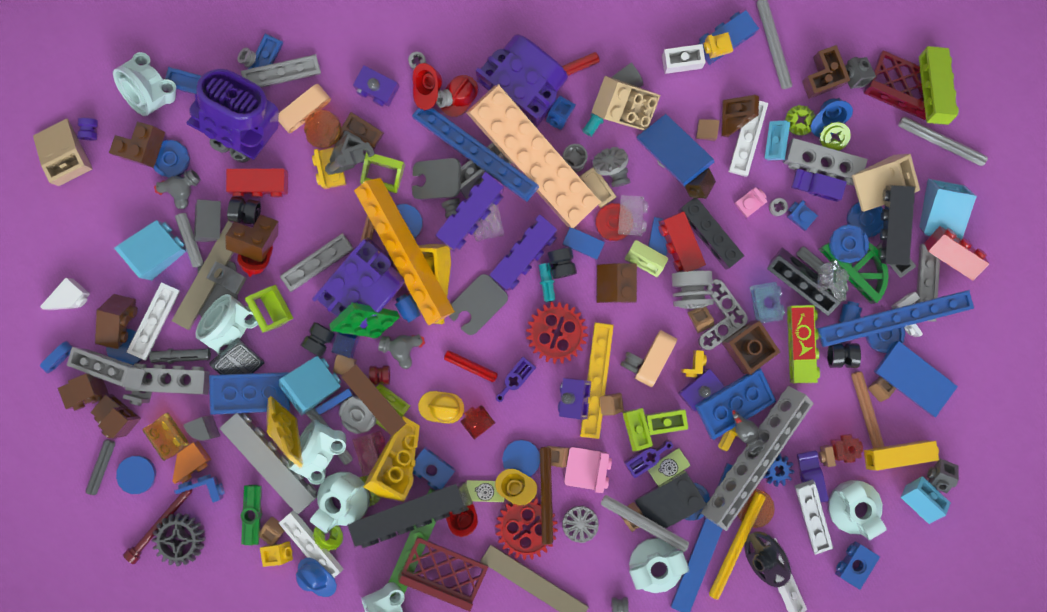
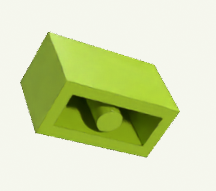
(666, 421)

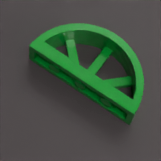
(858, 279)

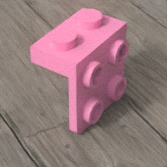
(587, 469)

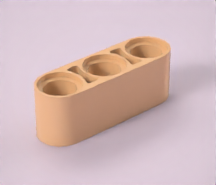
(299, 110)
(656, 358)

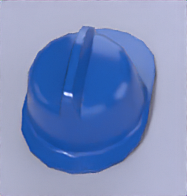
(831, 111)
(315, 578)

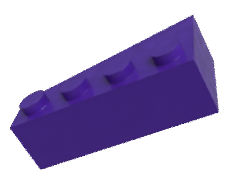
(471, 212)
(524, 253)

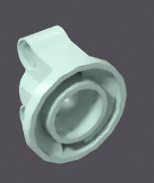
(143, 85)
(224, 322)
(318, 450)
(352, 496)
(842, 509)
(655, 551)
(382, 602)

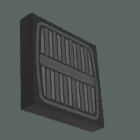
(237, 359)

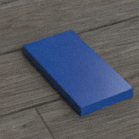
(675, 150)
(915, 378)
(245, 392)
(745, 395)

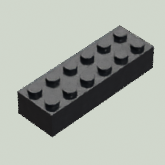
(410, 514)

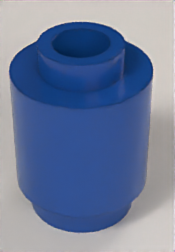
(407, 307)
(850, 311)

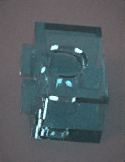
(759, 294)

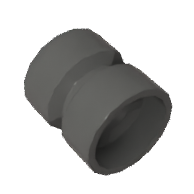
(575, 157)

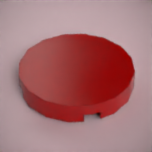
(608, 222)

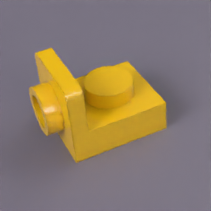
(718, 45)
(276, 554)

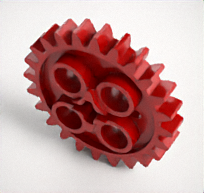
(573, 338)
(514, 514)

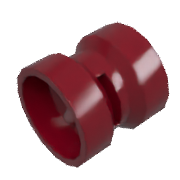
(380, 374)

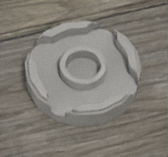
(356, 416)

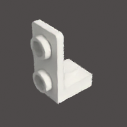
(909, 299)

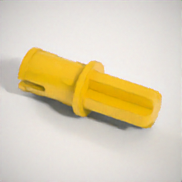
(727, 439)

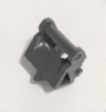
(347, 153)

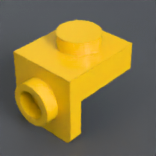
(699, 361)

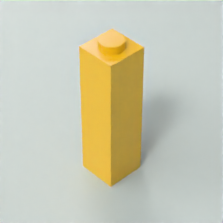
(901, 455)

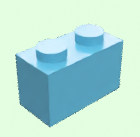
(925, 500)

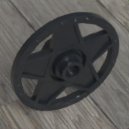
(766, 559)

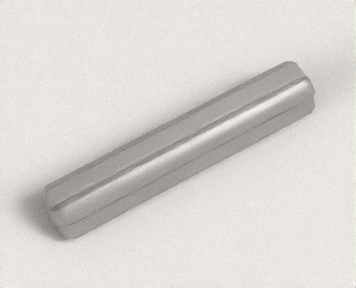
(188, 238)

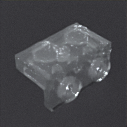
(632, 215)
(491, 226)
(835, 278)

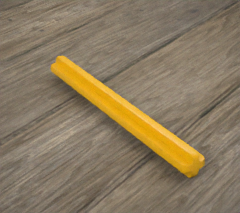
(737, 545)

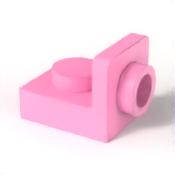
(751, 202)

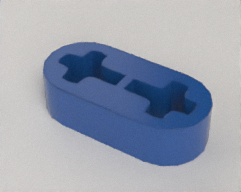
(56, 357)

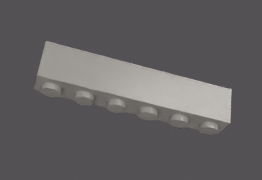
(268, 461)

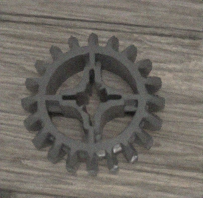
(177, 555)

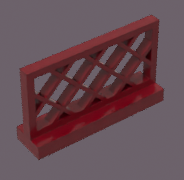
(889, 94)
(436, 589)

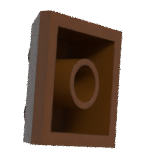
(616, 283)

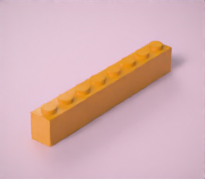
(404, 251)

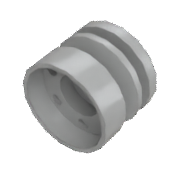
(692, 289)

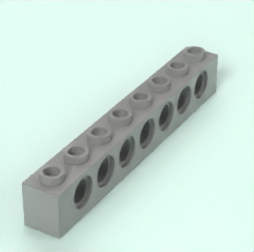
(756, 468)

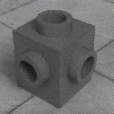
(859, 72)
(943, 475)

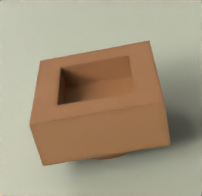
(826, 456)

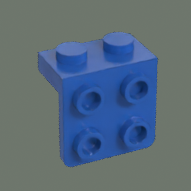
(215, 489)

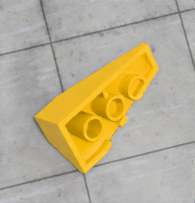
(440, 263)
(283, 429)
(394, 468)

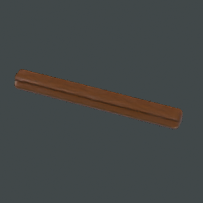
(546, 495)

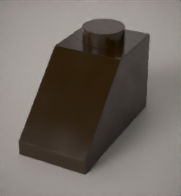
(701, 185)

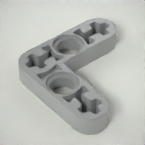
(728, 321)

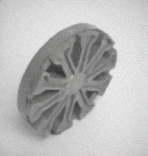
(608, 164)
(580, 524)

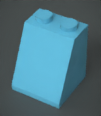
(946, 206)
(151, 250)
(309, 384)

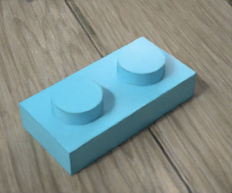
(777, 140)

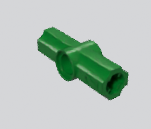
(252, 502)

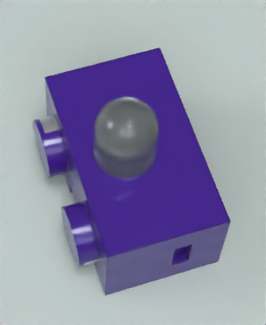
(376, 86)
(700, 388)
(574, 398)

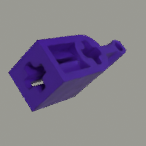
(819, 185)
(521, 378)
(638, 464)
(811, 470)

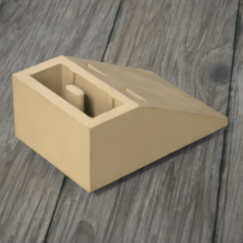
(625, 103)
(61, 153)
(871, 182)

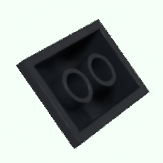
(671, 501)

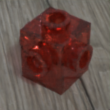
(477, 421)
(847, 448)

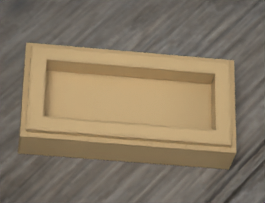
(598, 186)

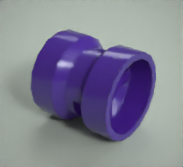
(87, 129)

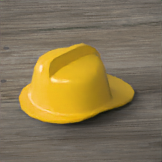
(441, 407)
(516, 486)

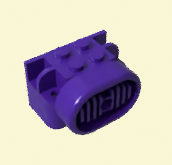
(525, 75)
(233, 112)
(363, 279)

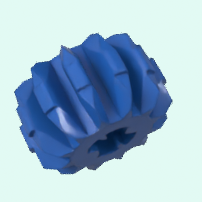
(784, 467)

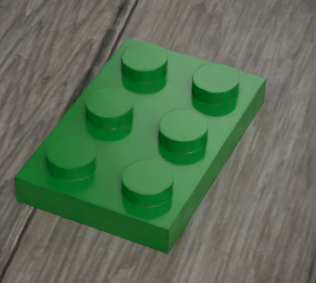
(355, 313)

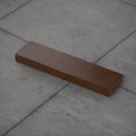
(373, 400)

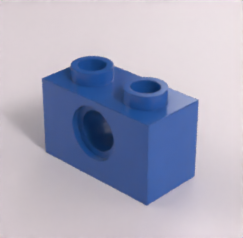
(444, 470)
(859, 575)

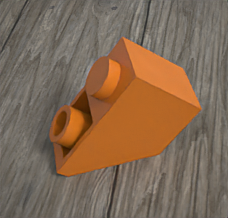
(188, 461)

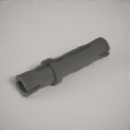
(180, 355)

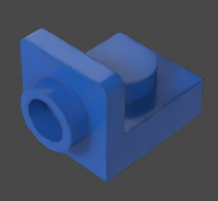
(560, 112)
(801, 215)

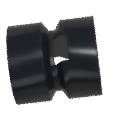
(243, 210)
(562, 263)
(316, 341)
(844, 355)

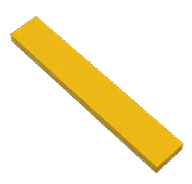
(598, 376)

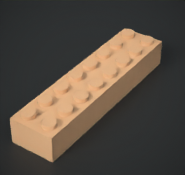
(533, 156)

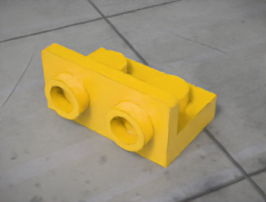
(326, 181)

